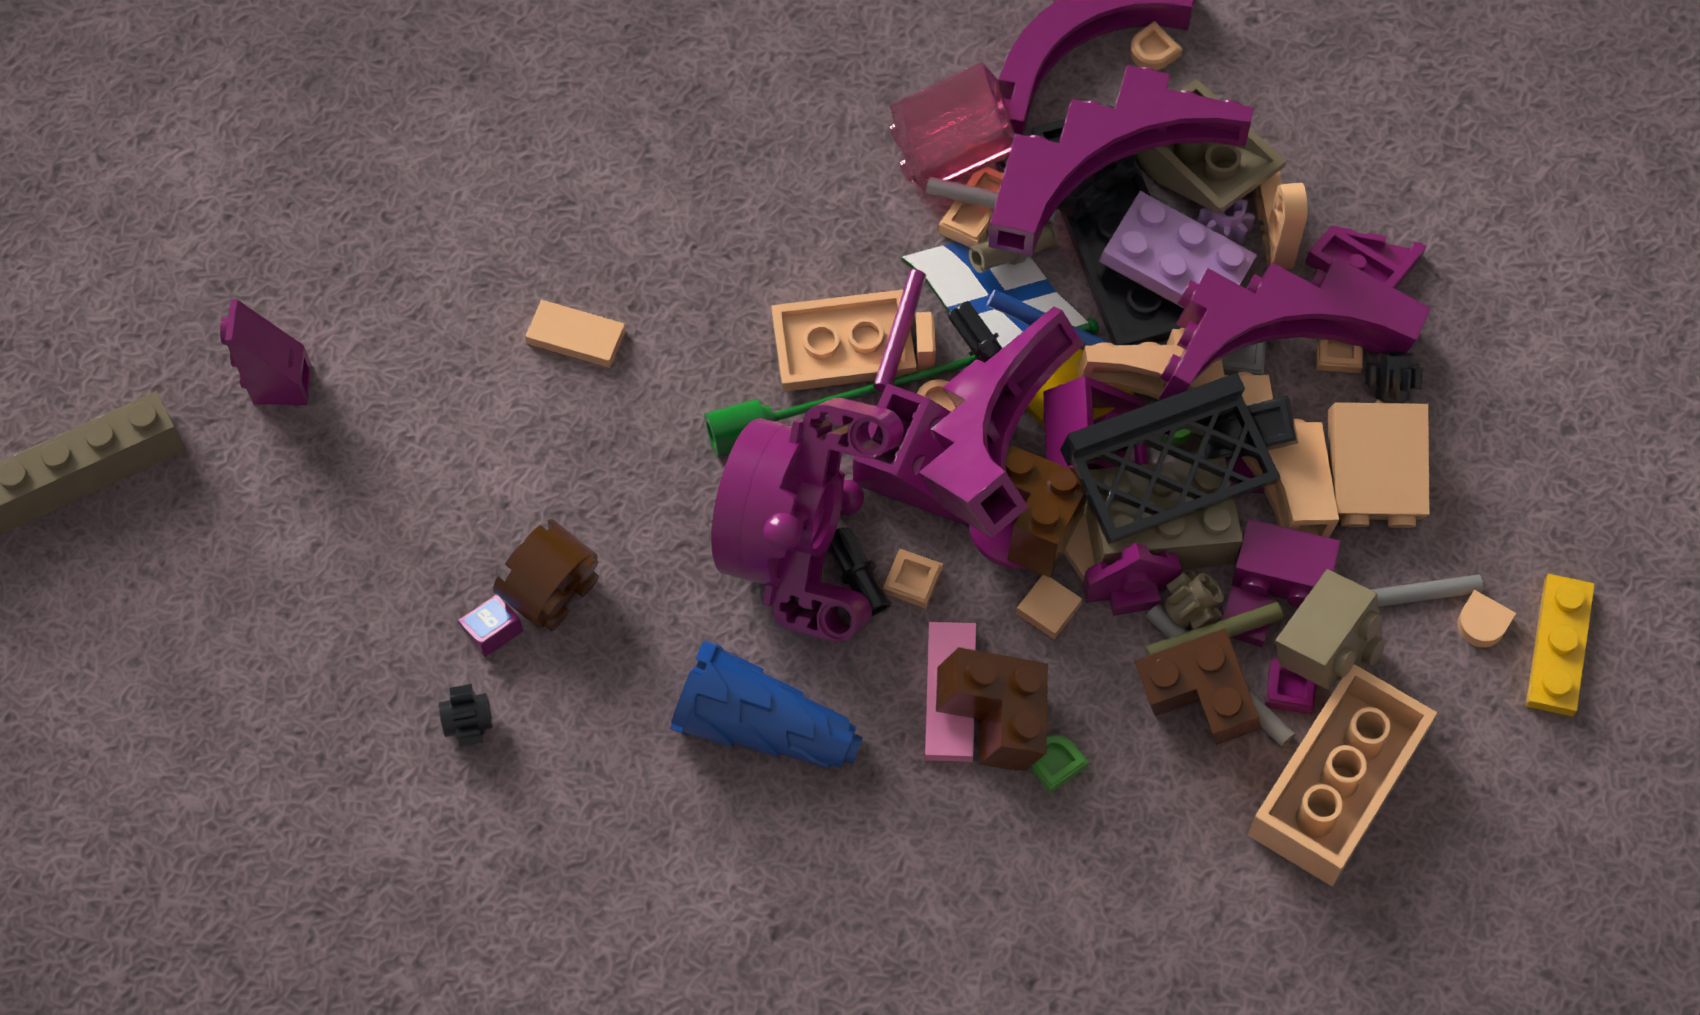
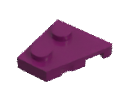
(1367, 253)

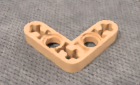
(1284, 219)

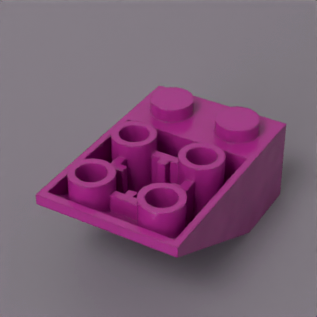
(897, 470)

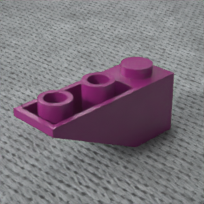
(268, 359)

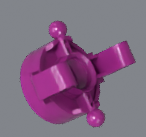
(784, 505)

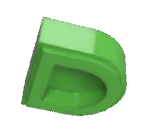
(1059, 764)

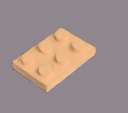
(836, 340)

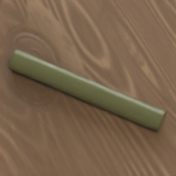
(1233, 625)

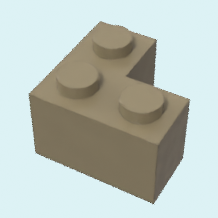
(1332, 631)

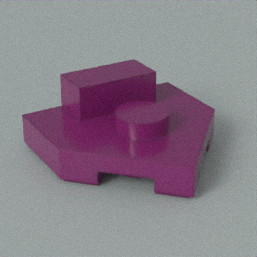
(1132, 580)

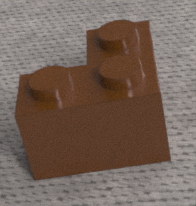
(1054, 510)
(1205, 673)
(1007, 699)

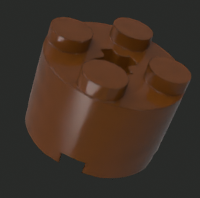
(547, 574)

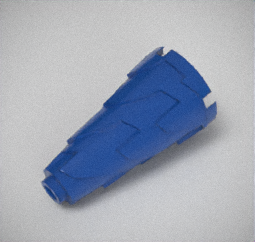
(742, 706)

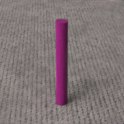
(900, 329)

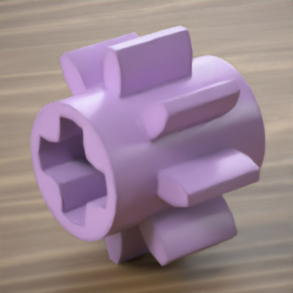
(1231, 223)

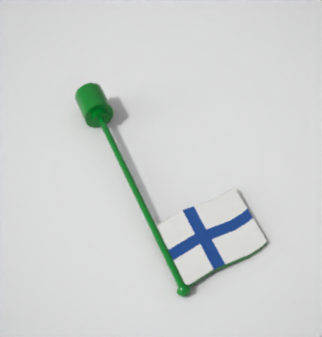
(953, 282)

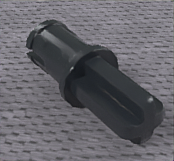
(974, 332)
(857, 570)

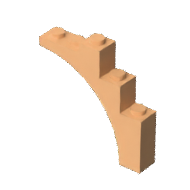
(1303, 494)

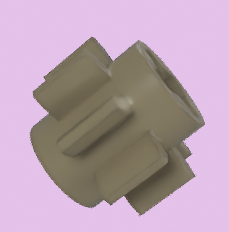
(1194, 600)

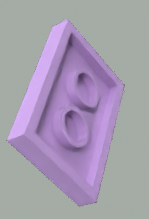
(1170, 249)

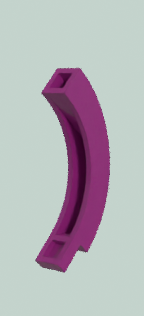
(1067, 26)

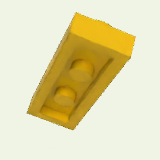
(1560, 645)

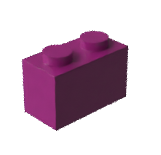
(1282, 561)

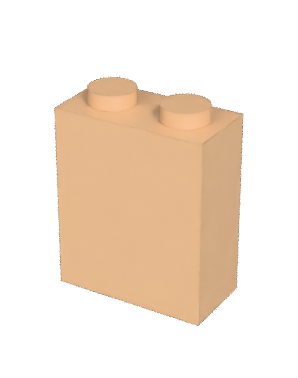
(1379, 462)

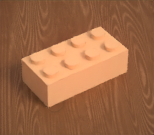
(1341, 774)

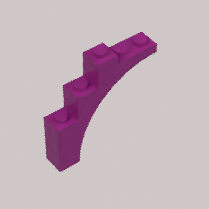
(1094, 136)
(1333, 306)
(976, 435)

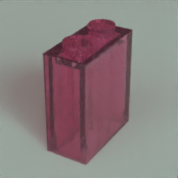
(952, 127)

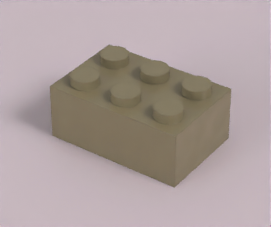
(1198, 539)

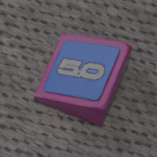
(491, 625)

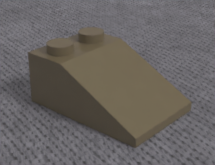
(1209, 171)

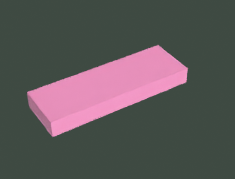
(947, 735)

